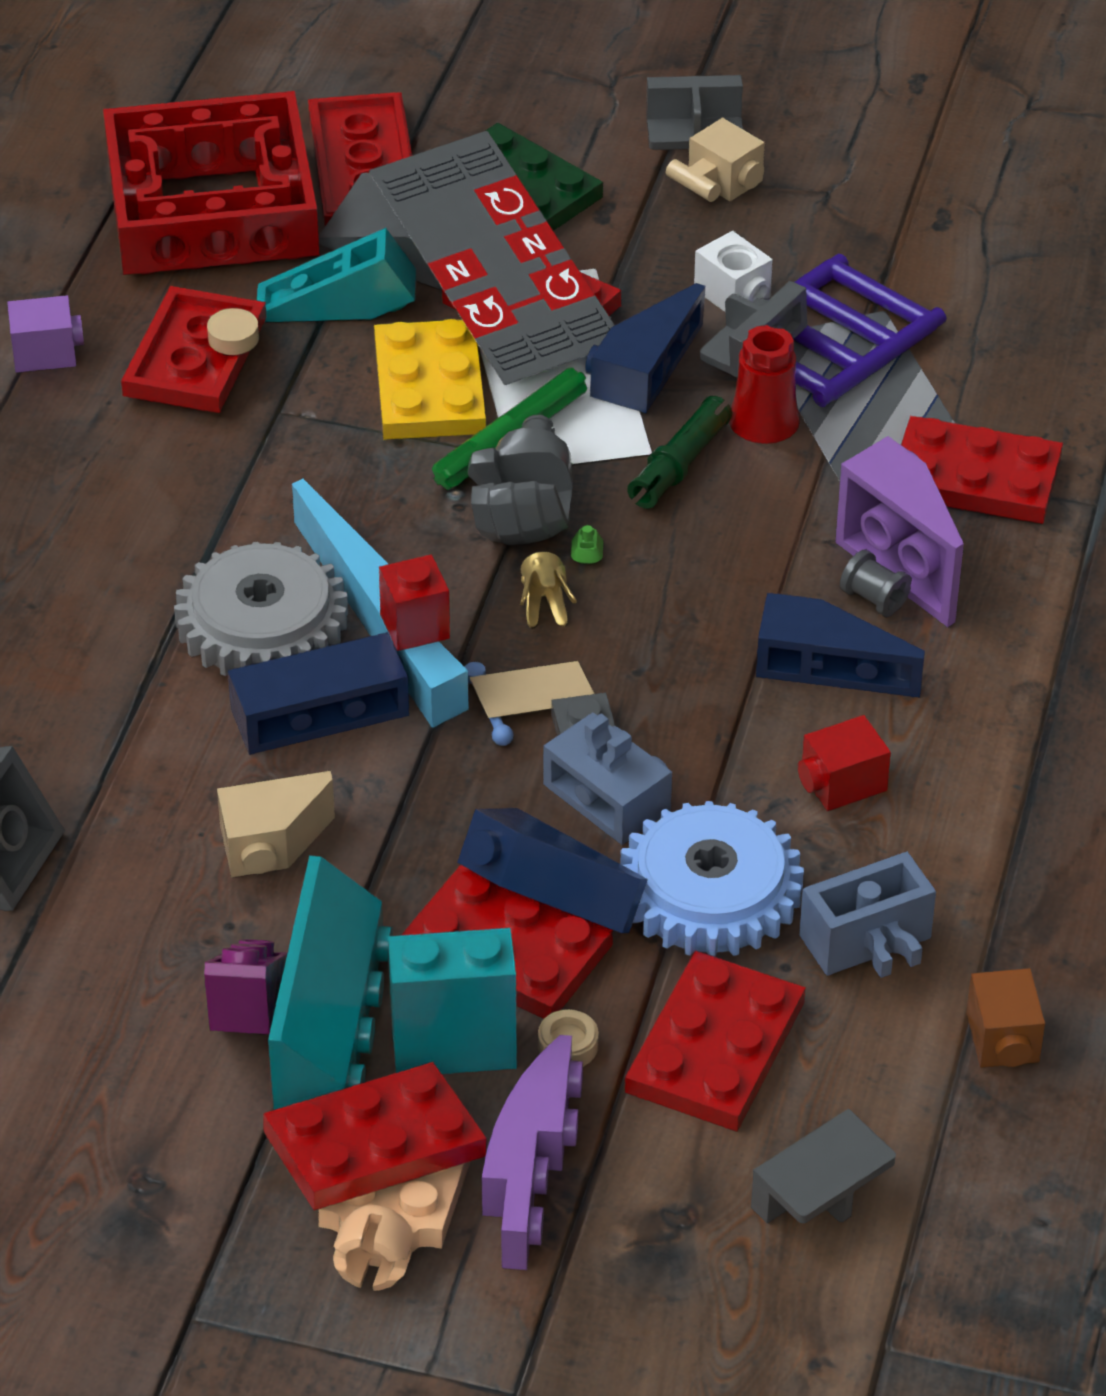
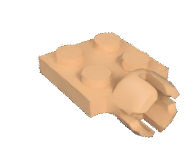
(391, 1224)

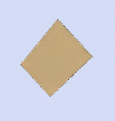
(529, 688)

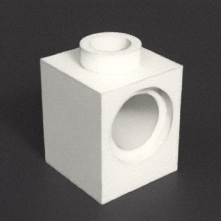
(733, 267)

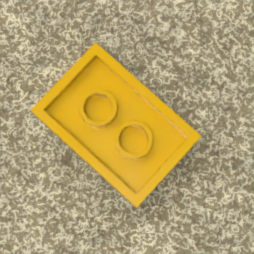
(428, 379)

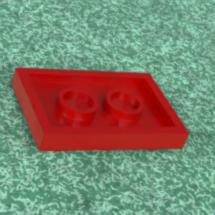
(176, 359)
(987, 467)
(549, 945)
(715, 1040)
(374, 1135)

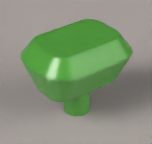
(587, 546)

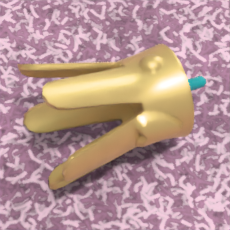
(544, 576)

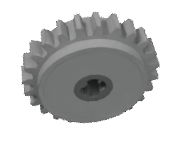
(259, 606)

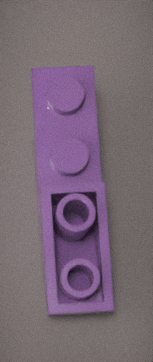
(528, 1144)

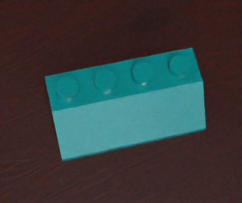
(327, 988)

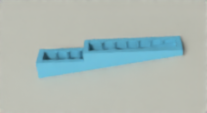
(434, 675)

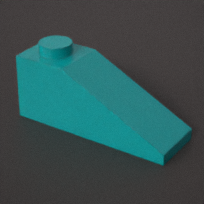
(343, 284)

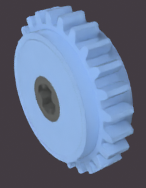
(714, 878)

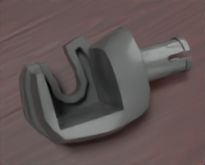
(523, 485)

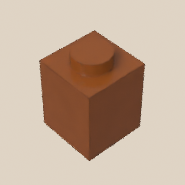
(1005, 1018)

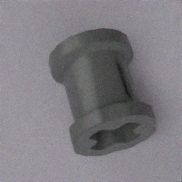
(875, 583)

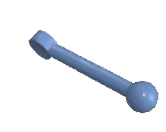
(502, 733)

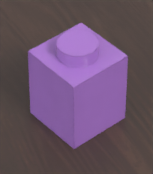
(44, 333)

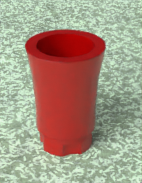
(766, 387)

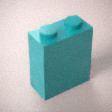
(454, 1000)

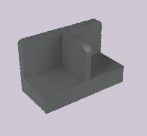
(689, 104)
(783, 310)
(821, 1171)

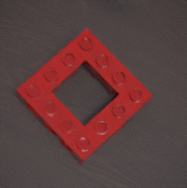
(212, 226)

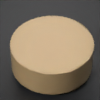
(233, 331)
(572, 1023)

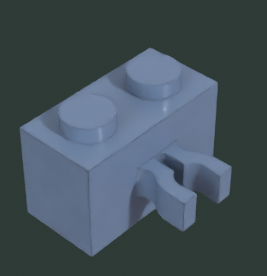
(607, 777)
(869, 916)

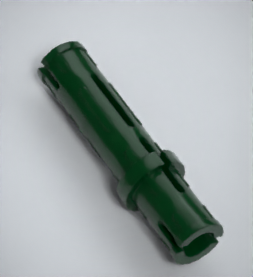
(670, 463)

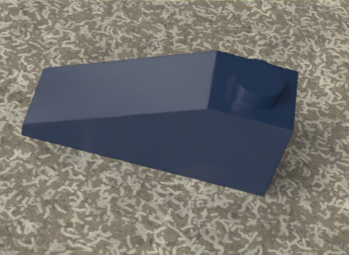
(644, 350)
(830, 647)
(551, 867)

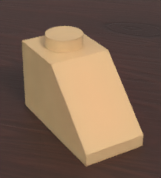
(273, 820)

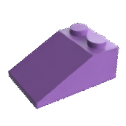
(900, 517)

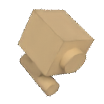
(721, 162)

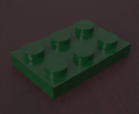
(553, 183)

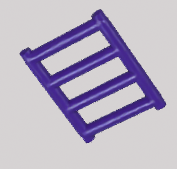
(888, 343)

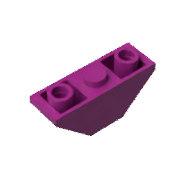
(244, 986)

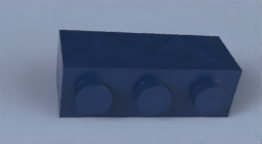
(318, 693)

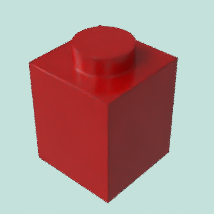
(414, 602)
(844, 763)

